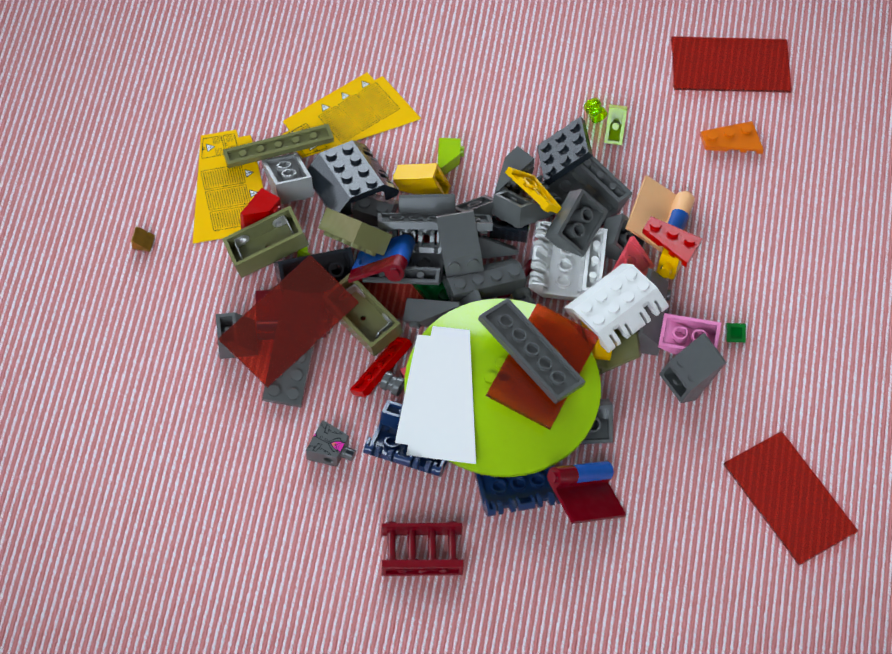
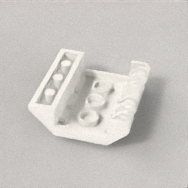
(562, 273)
(617, 303)

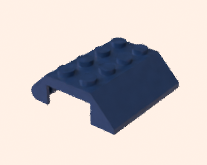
(384, 446)
(515, 492)

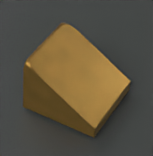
(142, 239)

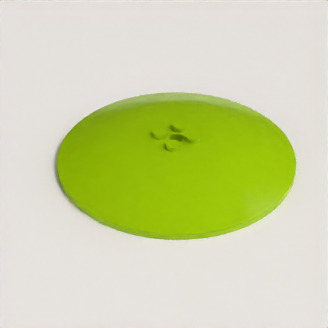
(503, 438)

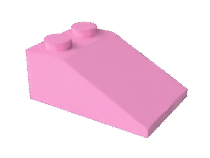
(681, 331)

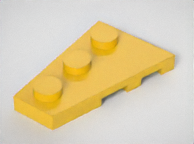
(535, 189)

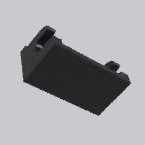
(506, 231)

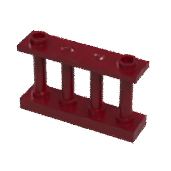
(416, 567)

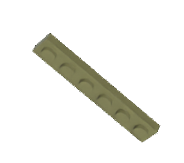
(278, 145)

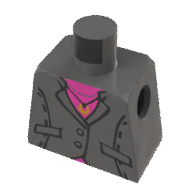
(329, 446)

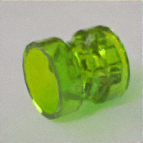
(595, 110)

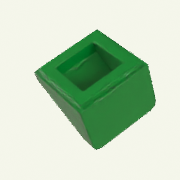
(735, 332)

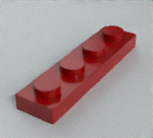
(380, 366)

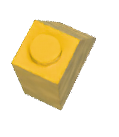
(421, 179)

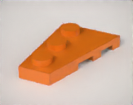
(732, 137)

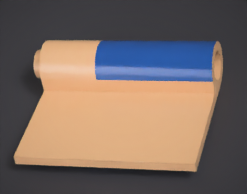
(659, 203)

